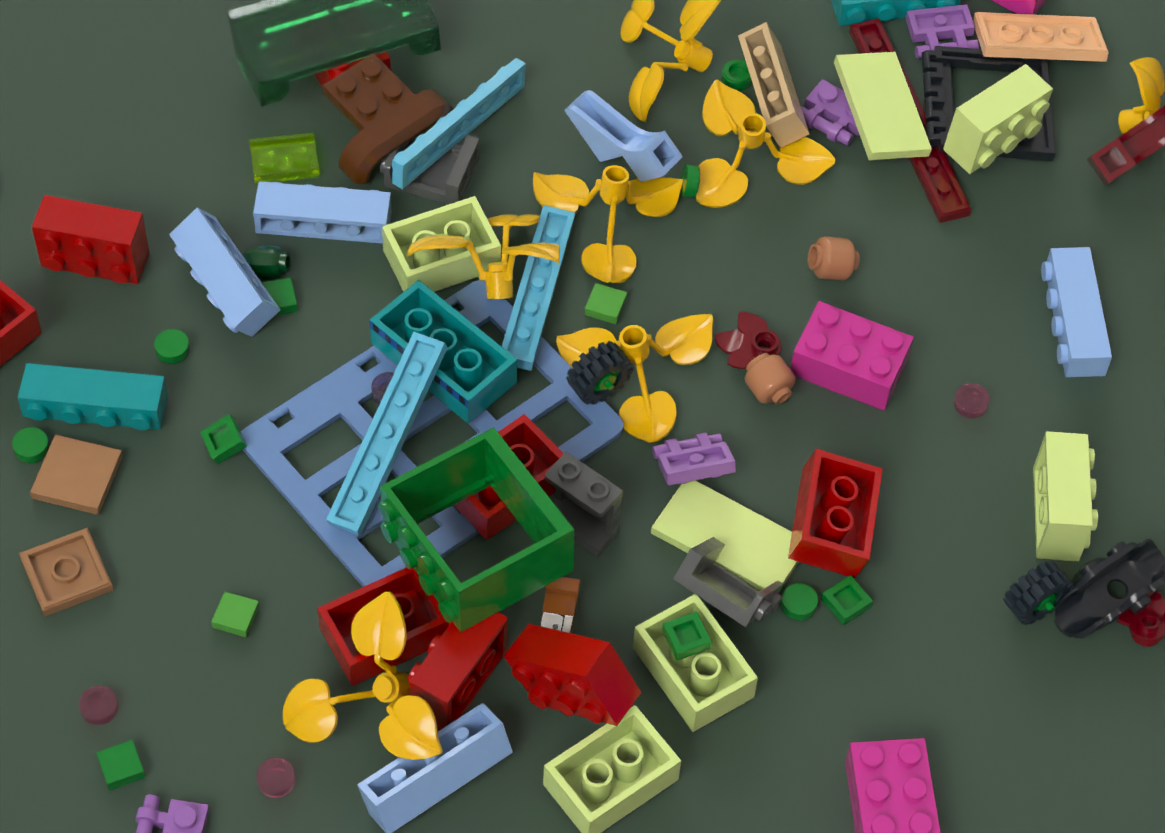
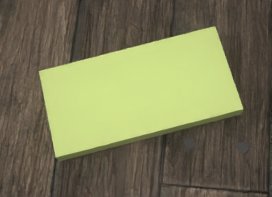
(882, 106)
(753, 547)

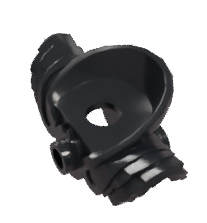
(1091, 607)

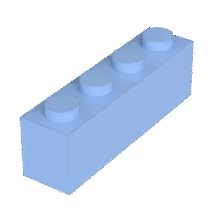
(321, 212)
(224, 273)
(1076, 312)
(413, 786)

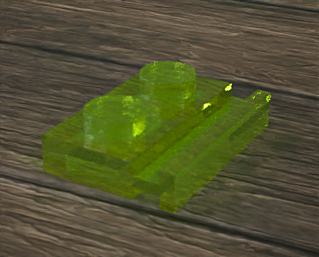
(284, 158)

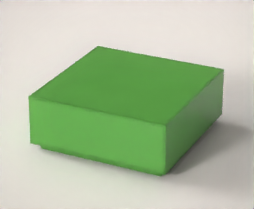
(605, 303)
(235, 614)

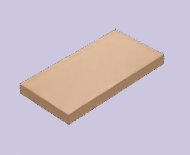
(1040, 37)

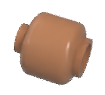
(833, 258)
(770, 379)

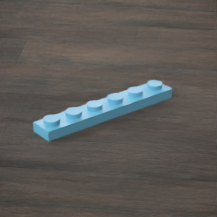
(458, 123)
(537, 288)
(386, 433)

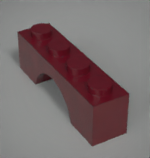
(1130, 148)

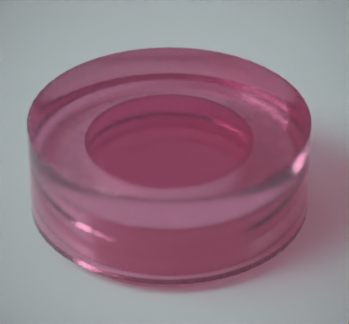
(971, 400)
(98, 705)
(275, 777)

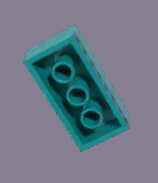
(474, 366)

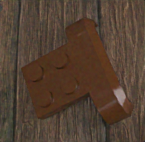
(382, 111)

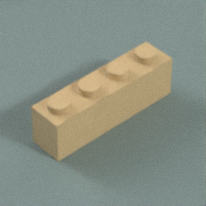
(773, 85)

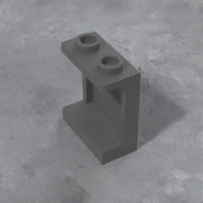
(444, 179)
(587, 503)
(724, 589)

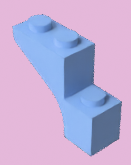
(614, 136)

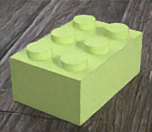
(998, 119)
(441, 266)
(1064, 496)
(701, 684)
(611, 772)

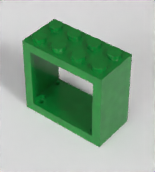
(447, 481)

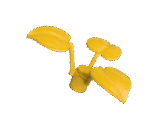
(687, 51)
(1151, 85)
(733, 111)
(651, 198)
(499, 274)
(686, 341)
(411, 723)

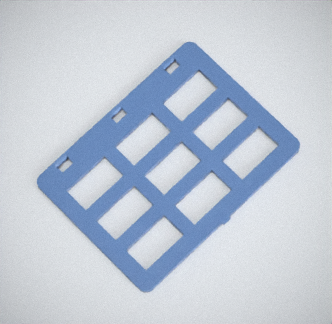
(341, 397)

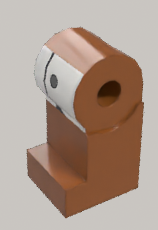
(561, 604)

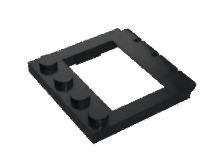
(939, 97)

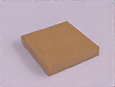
(76, 474)
(66, 572)

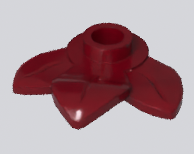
(747, 340)
(1148, 625)

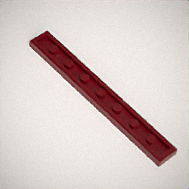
(934, 170)

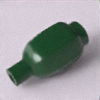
(268, 261)

